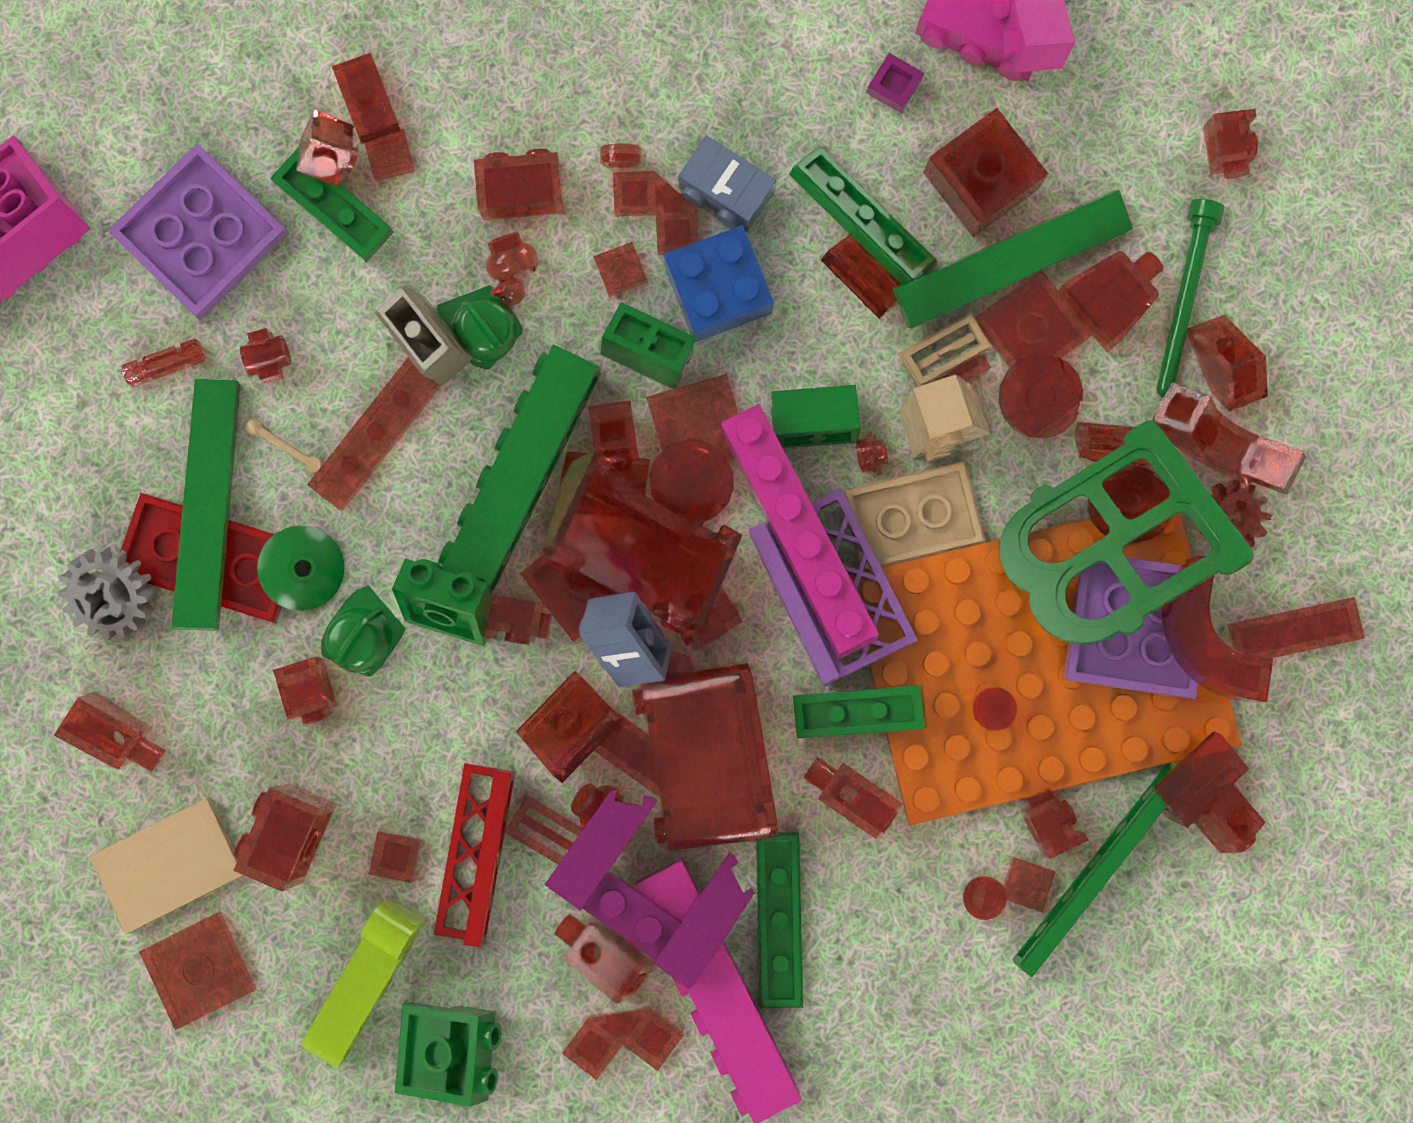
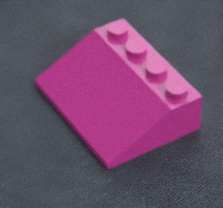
(34, 218)

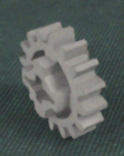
(107, 593)

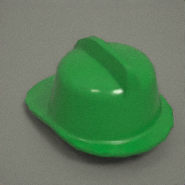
(482, 325)
(361, 633)

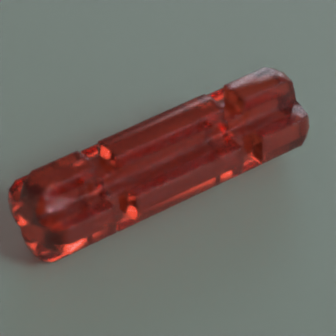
(163, 362)

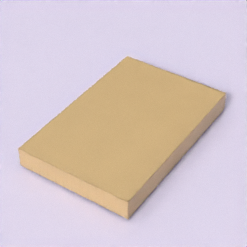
(917, 514)
(166, 865)

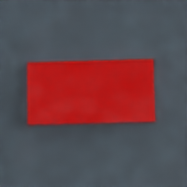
(155, 539)

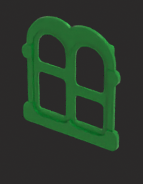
(1049, 581)

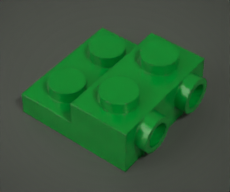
(443, 600)
(447, 1053)

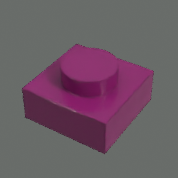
(895, 82)

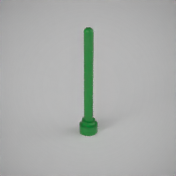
(1204, 218)

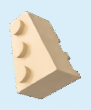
(942, 417)

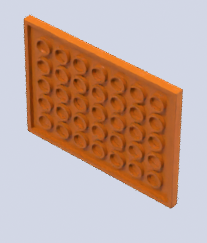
(983, 635)

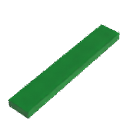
(1012, 259)
(206, 505)
(1092, 878)

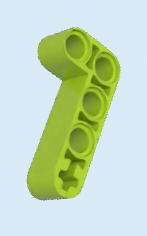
(362, 984)

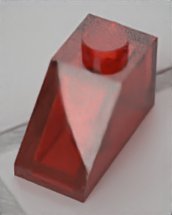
(1229, 362)

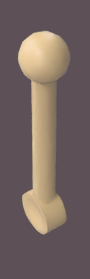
(311, 463)

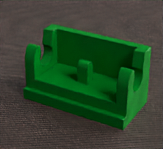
(647, 345)
(816, 416)

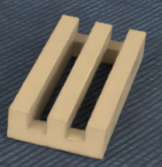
(914, 368)

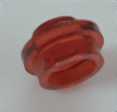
(994, 709)
(984, 898)

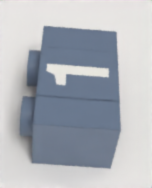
(725, 184)
(625, 639)

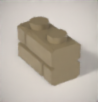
(423, 335)

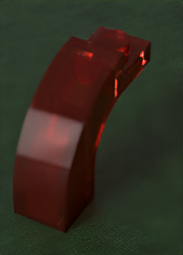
(1211, 438)
(1205, 654)

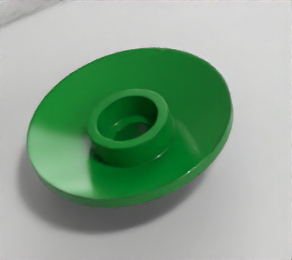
(278, 561)

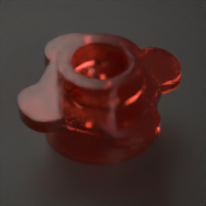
(871, 453)

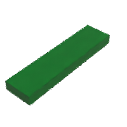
(862, 216)
(779, 921)

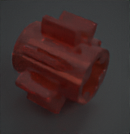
(265, 355)

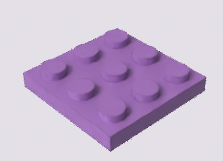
(198, 231)
(1125, 661)

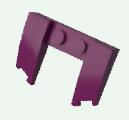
(674, 945)

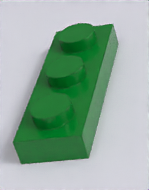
(334, 209)
(860, 711)

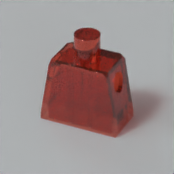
(1113, 295)
(92, 727)
(872, 807)
(620, 967)

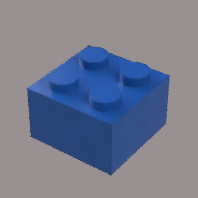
(718, 283)

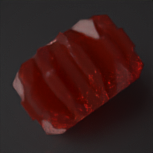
(1248, 507)

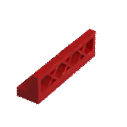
(489, 855)

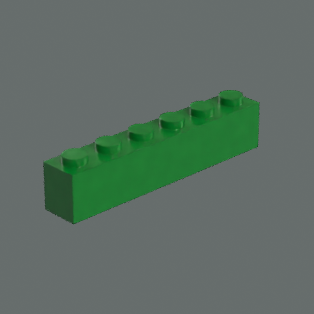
(522, 466)

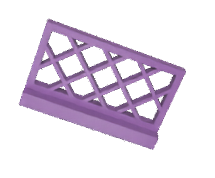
(799, 610)

